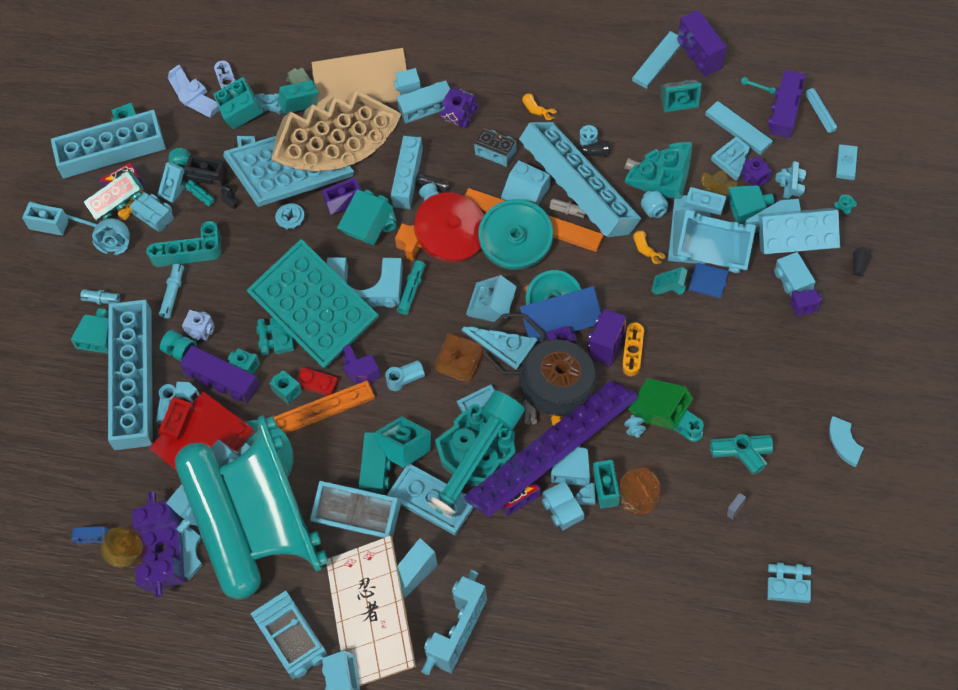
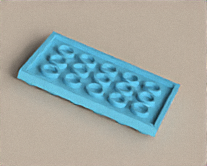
(271, 181)

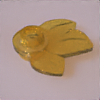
(717, 183)

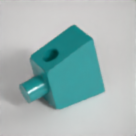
(747, 202)
(92, 332)

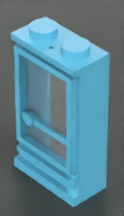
(289, 635)

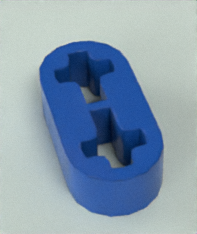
(88, 534)

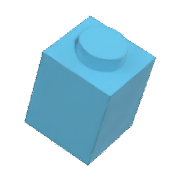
(407, 81)

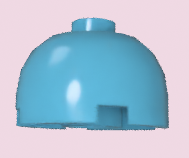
(111, 236)

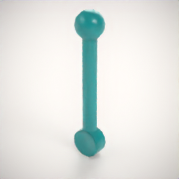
(744, 81)

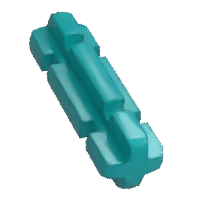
(199, 192)

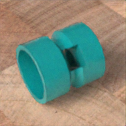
(175, 344)

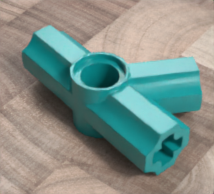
(749, 456)

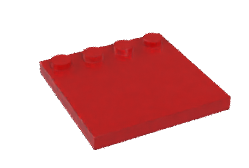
(204, 424)

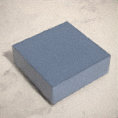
(736, 506)

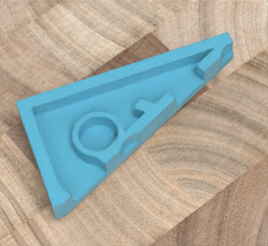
(507, 347)

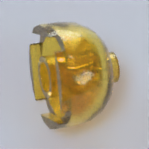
(120, 547)

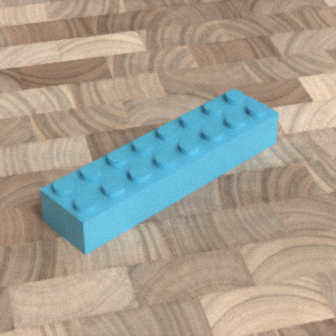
(579, 179)
(130, 375)

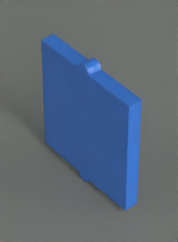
(708, 280)

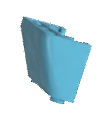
(712, 240)

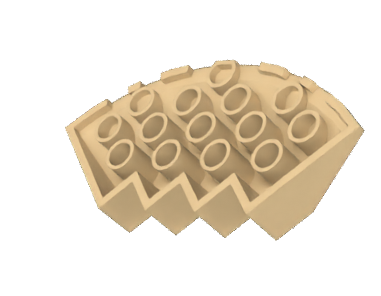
(335, 135)

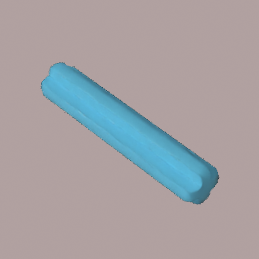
(821, 110)

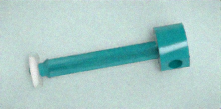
(500, 413)

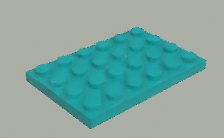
(312, 303)

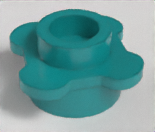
(845, 199)

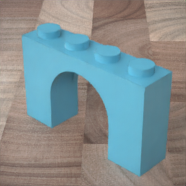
(386, 291)

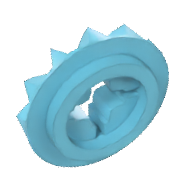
(285, 211)

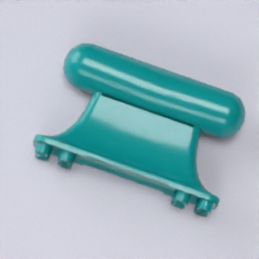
(245, 510)

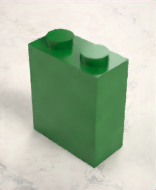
(661, 403)

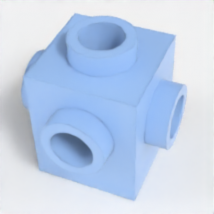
(198, 325)

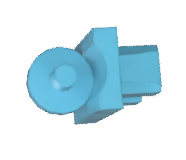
(788, 179)

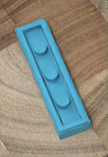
(657, 61)
(738, 127)

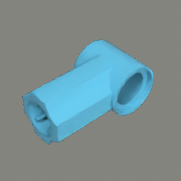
(405, 374)
(164, 401)

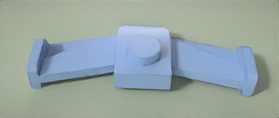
(192, 93)

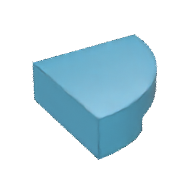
(586, 495)

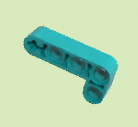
(162, 253)

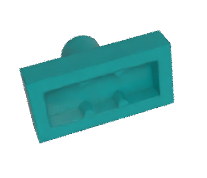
(669, 281)

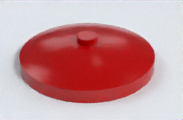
(448, 227)

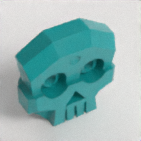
(468, 427)

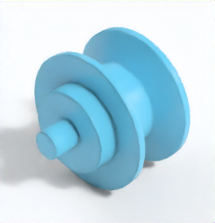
(635, 427)

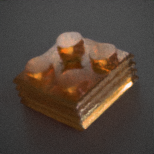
(463, 366)

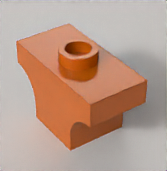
(407, 241)

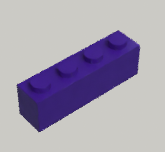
(219, 374)

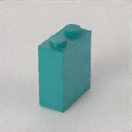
(365, 216)

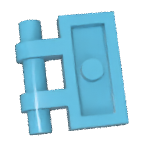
(789, 589)

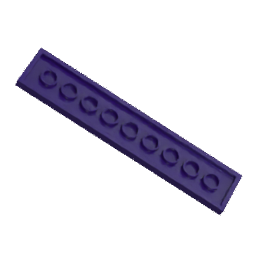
(549, 448)

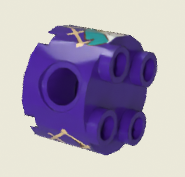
(458, 107)

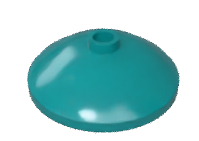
(550, 283)

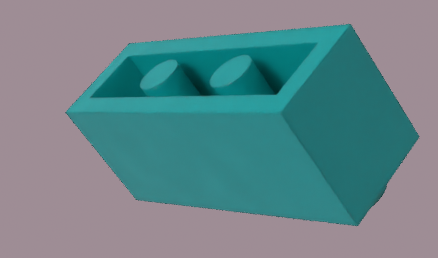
(374, 466)

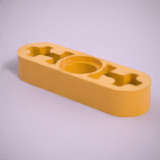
(629, 342)

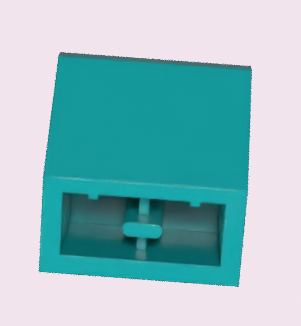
(237, 103)

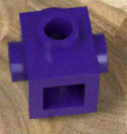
(756, 172)

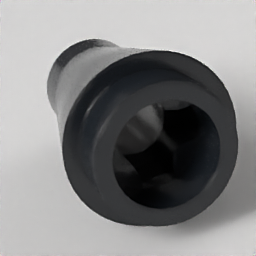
(599, 148)
(861, 258)

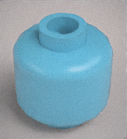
(654, 204)

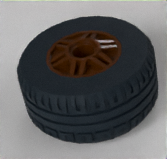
(557, 377)

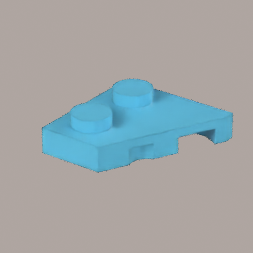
(732, 157)

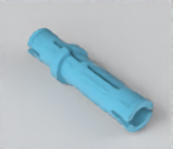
(173, 284)

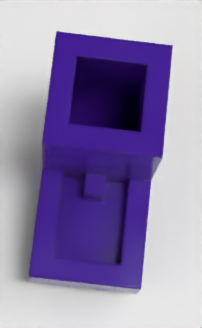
(359, 370)

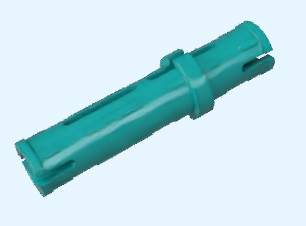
(414, 279)

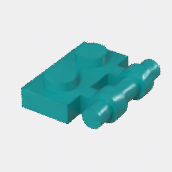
(281, 342)

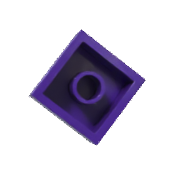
(607, 337)

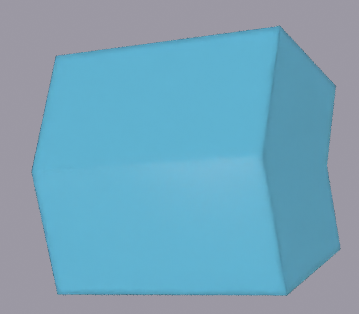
(186, 392)

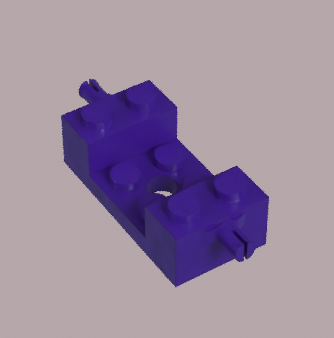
(158, 526)

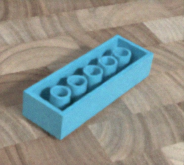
(108, 144)

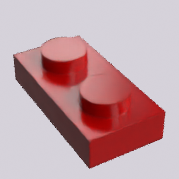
(317, 381)
(175, 418)

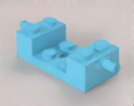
(179, 501)
(470, 600)

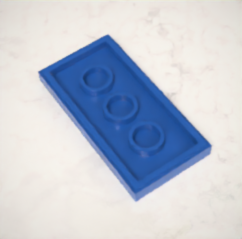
(573, 309)

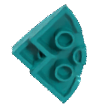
(663, 170)

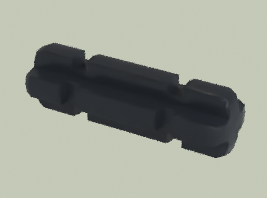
(444, 185)

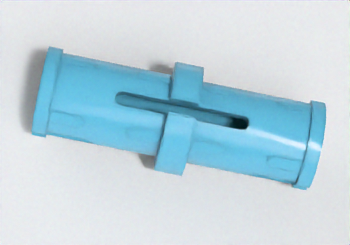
(100, 297)

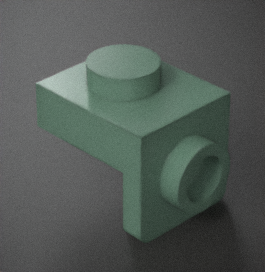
(297, 76)

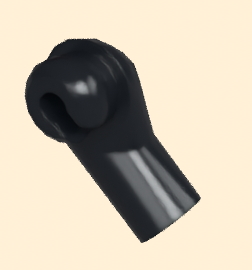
(227, 196)

